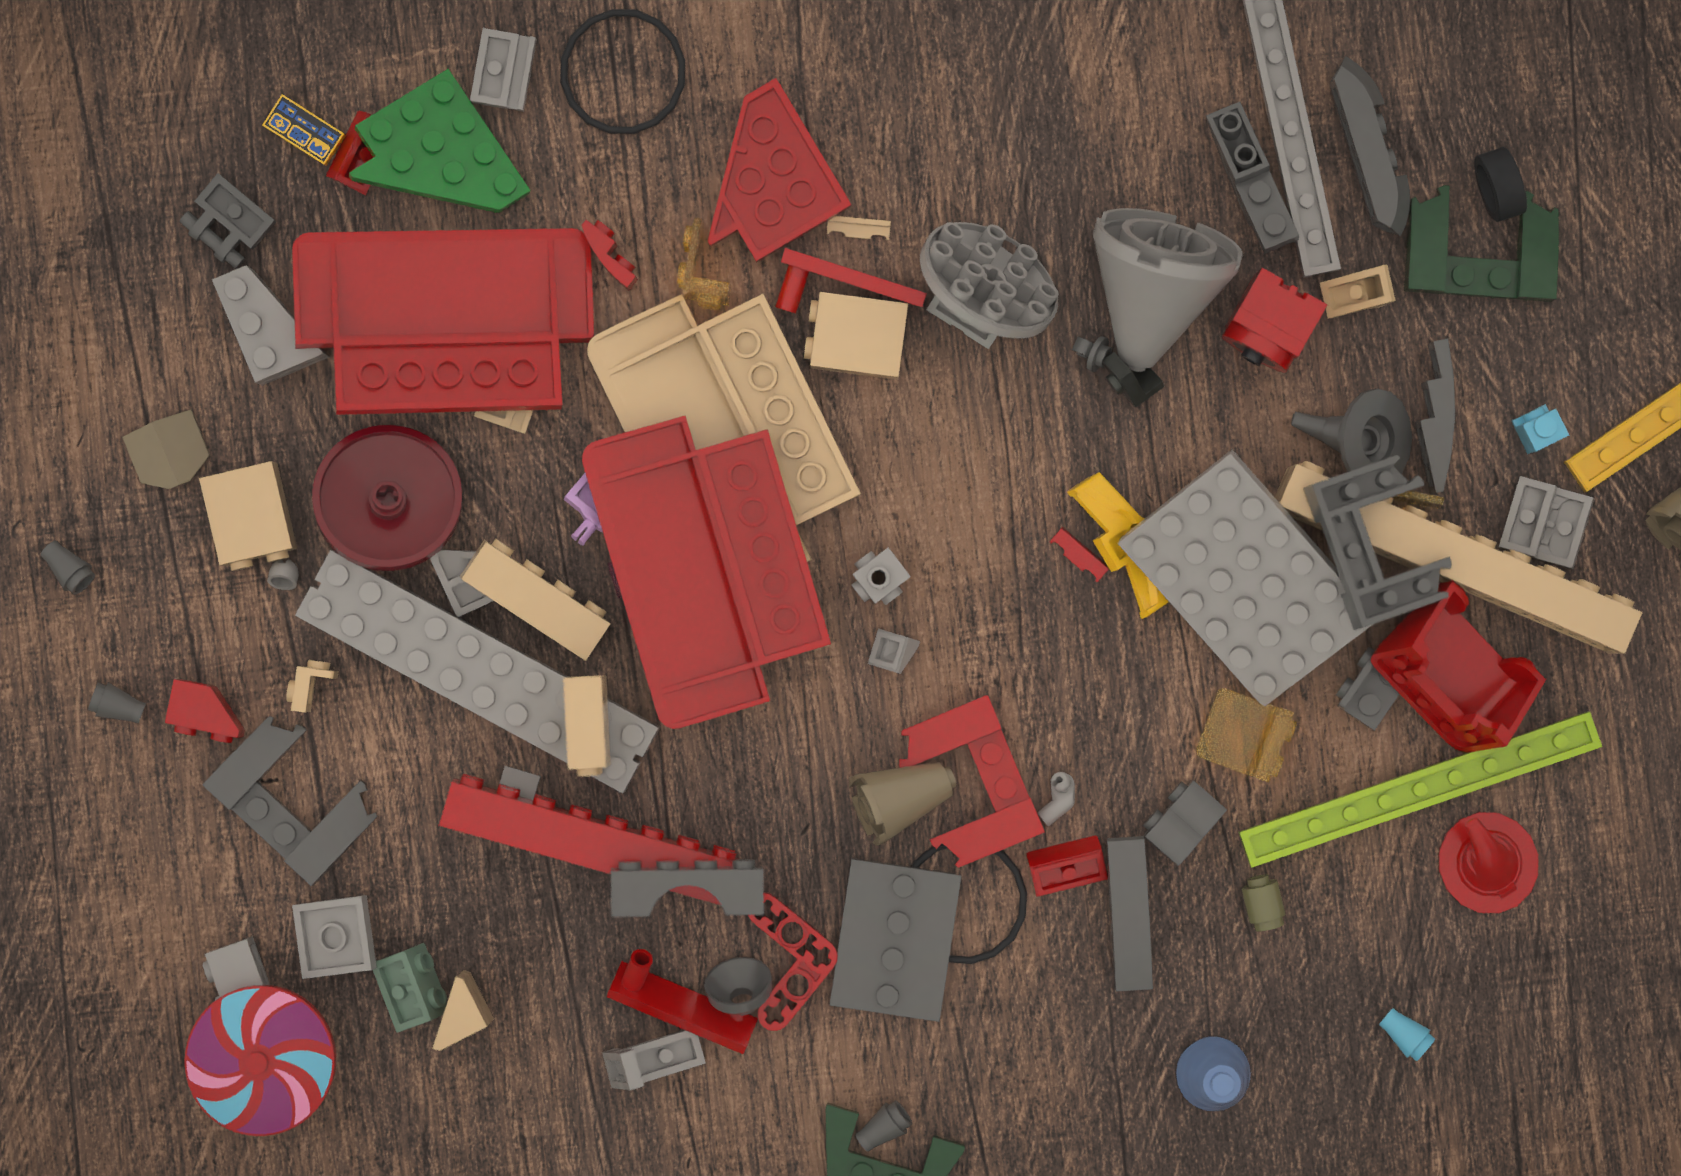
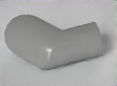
(1061, 798)

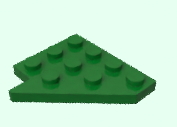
(438, 149)

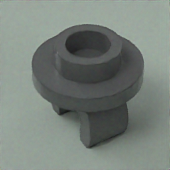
(1093, 352)

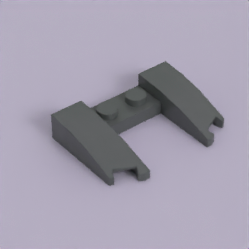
(1367, 594)
(304, 850)

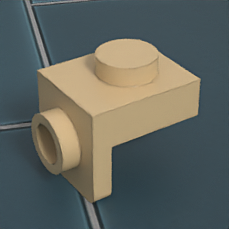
(301, 689)

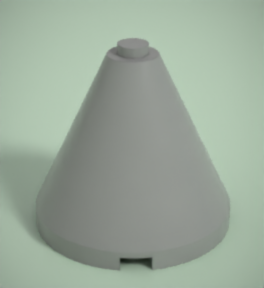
(1158, 278)

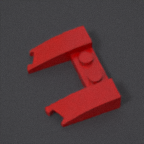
(1014, 813)

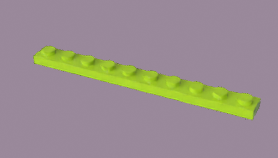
(1419, 789)

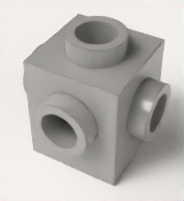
(885, 563)

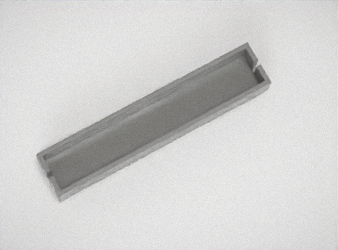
(462, 663)

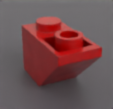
(202, 708)

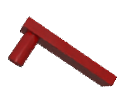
(801, 264)
(677, 1005)

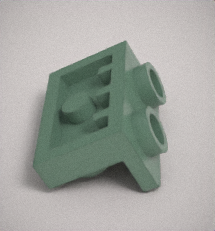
(410, 987)

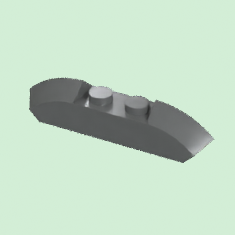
(1383, 192)

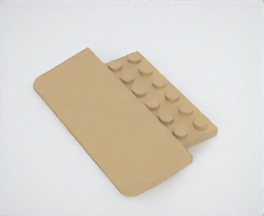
(729, 382)

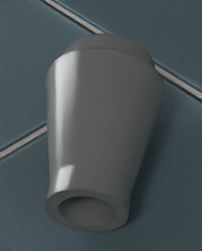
(69, 569)
(115, 704)
(887, 1124)

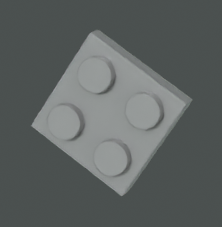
(334, 937)

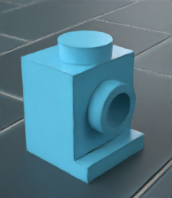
(1539, 428)

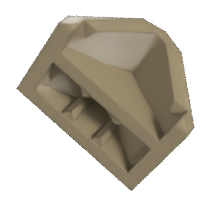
(167, 450)

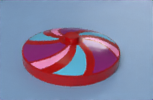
(260, 1060)

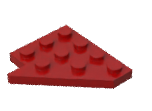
(773, 178)

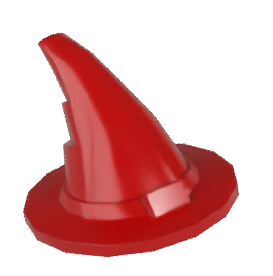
(1488, 862)

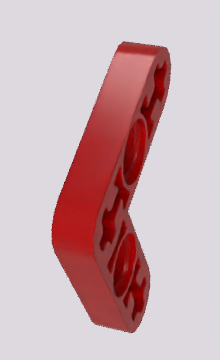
(803, 964)

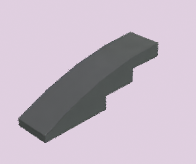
(1437, 432)
(1129, 913)

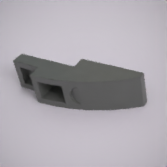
(1251, 177)

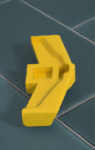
(1116, 519)

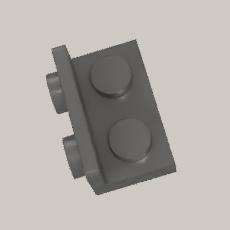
(1368, 695)

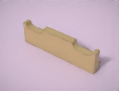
(859, 227)

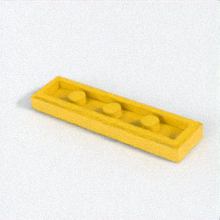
(1627, 440)

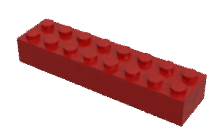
(569, 833)

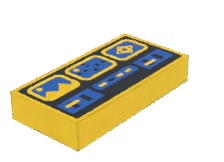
(304, 130)

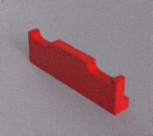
(1080, 554)

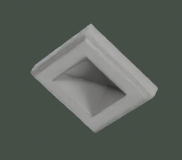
(892, 651)

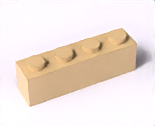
(534, 599)

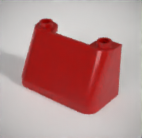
(1456, 675)

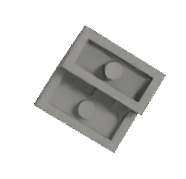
(1546, 522)

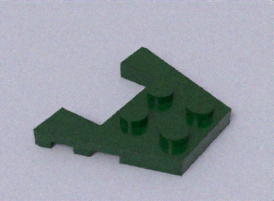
(844, 1162)

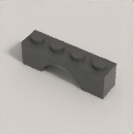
(736, 886)

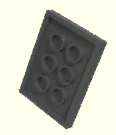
(895, 939)

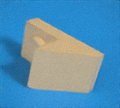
(1358, 291)

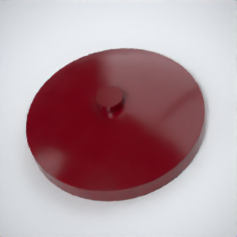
(387, 497)

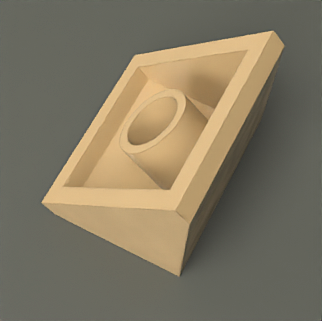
(464, 1012)

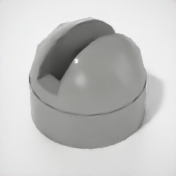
(283, 575)

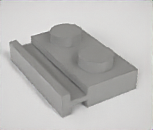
(503, 69)

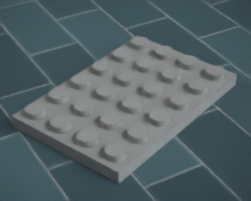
(1244, 578)

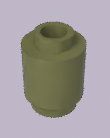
(1263, 903)

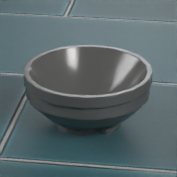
(735, 978)

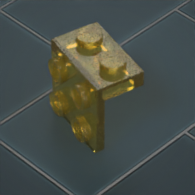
(707, 292)
(1245, 735)

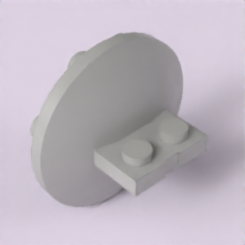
(984, 285)

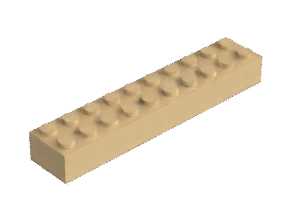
(1479, 568)

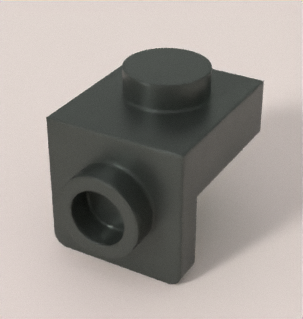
(1134, 385)

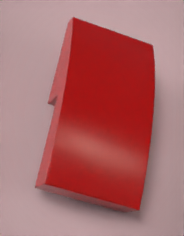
(600, 240)

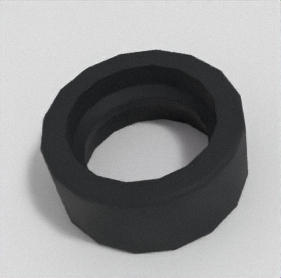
(1500, 184)

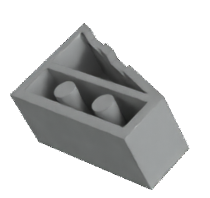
(262, 326)

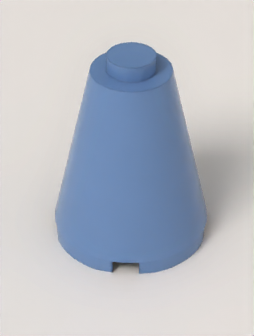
(1213, 1073)

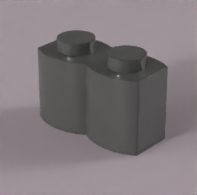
(1183, 822)

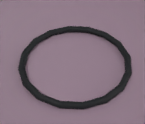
(622, 129)
(1021, 915)

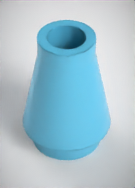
(1407, 1034)

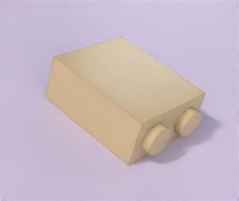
(856, 335)
(248, 515)
(587, 724)

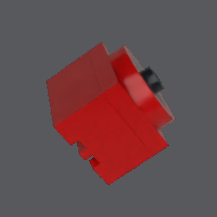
(1272, 322)

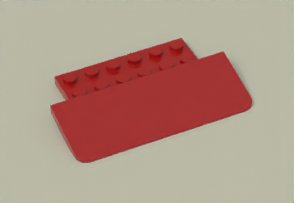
(443, 315)
(704, 565)

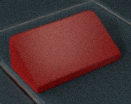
(350, 156)
(1067, 865)

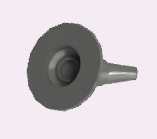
(1369, 432)

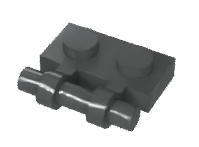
(233, 211)

